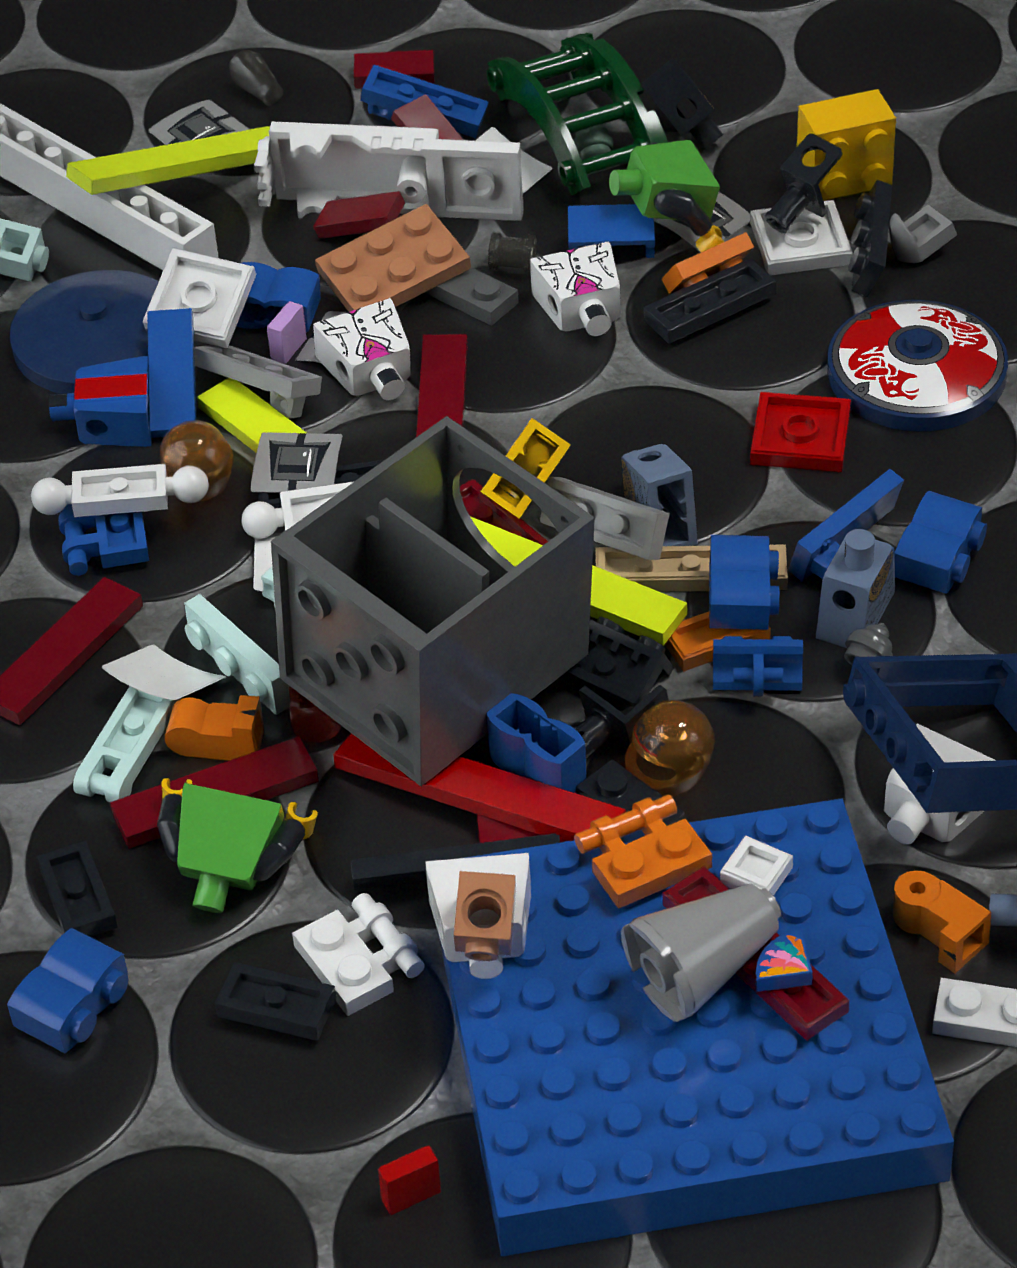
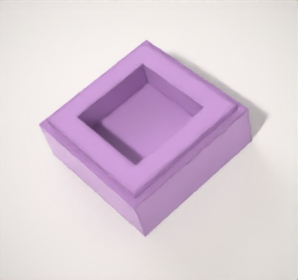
(286, 332)

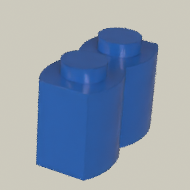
(274, 289)
(939, 542)
(741, 582)
(533, 745)
(68, 990)

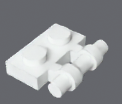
(342, 959)

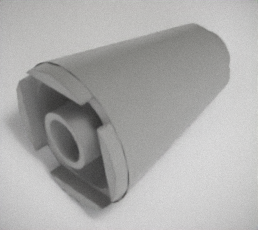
(699, 945)

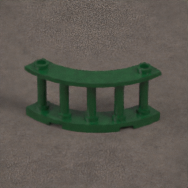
(598, 68)

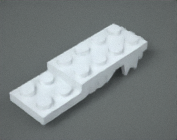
(351, 161)

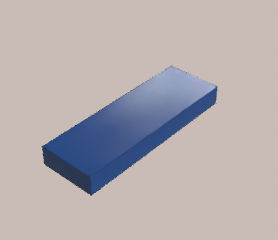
(171, 369)

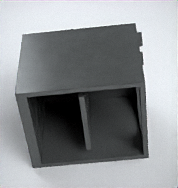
(412, 618)

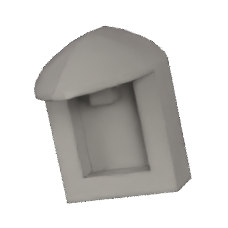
(919, 234)

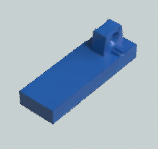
(390, 90)
(820, 545)

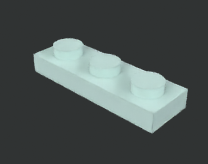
(236, 653)

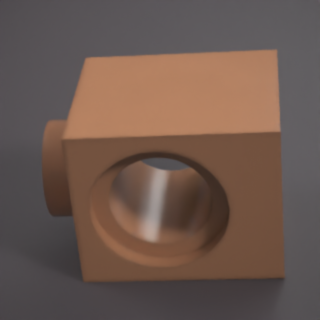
(481, 892)

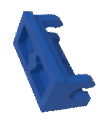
(610, 224)

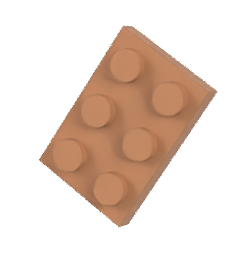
(394, 261)

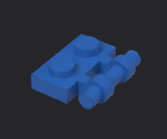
(118, 539)

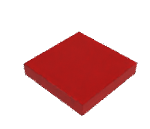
(800, 432)

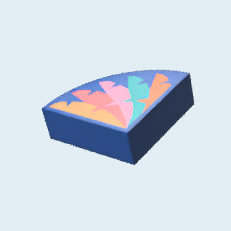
(784, 963)

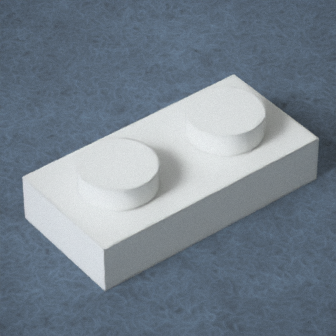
(976, 1012)

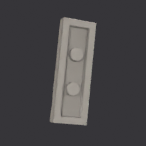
(286, 383)
(617, 520)

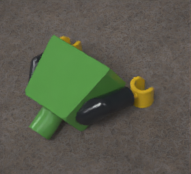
(673, 185)
(227, 839)

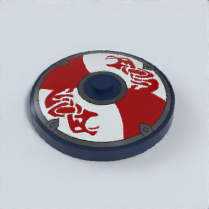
(917, 365)

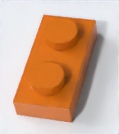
(707, 263)

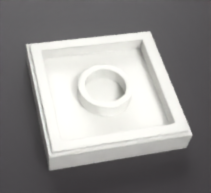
(807, 245)
(210, 287)

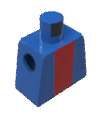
(108, 403)

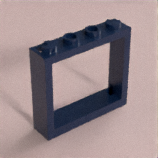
(885, 684)

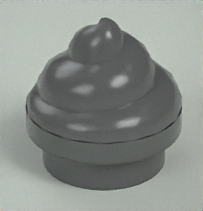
(868, 643)

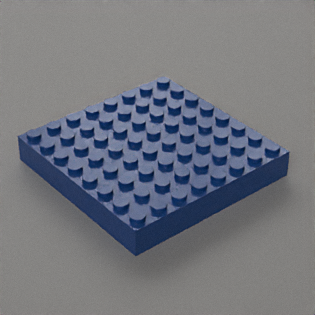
(633, 1123)

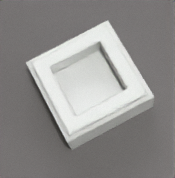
(756, 865)

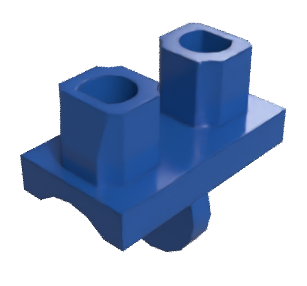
(757, 664)

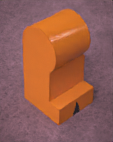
(215, 729)
(941, 916)

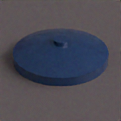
(81, 324)

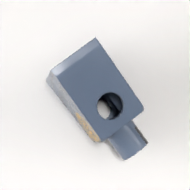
(663, 482)
(859, 570)

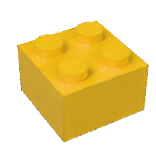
(864, 132)

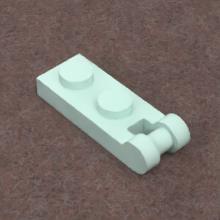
(123, 745)

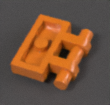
(647, 863)

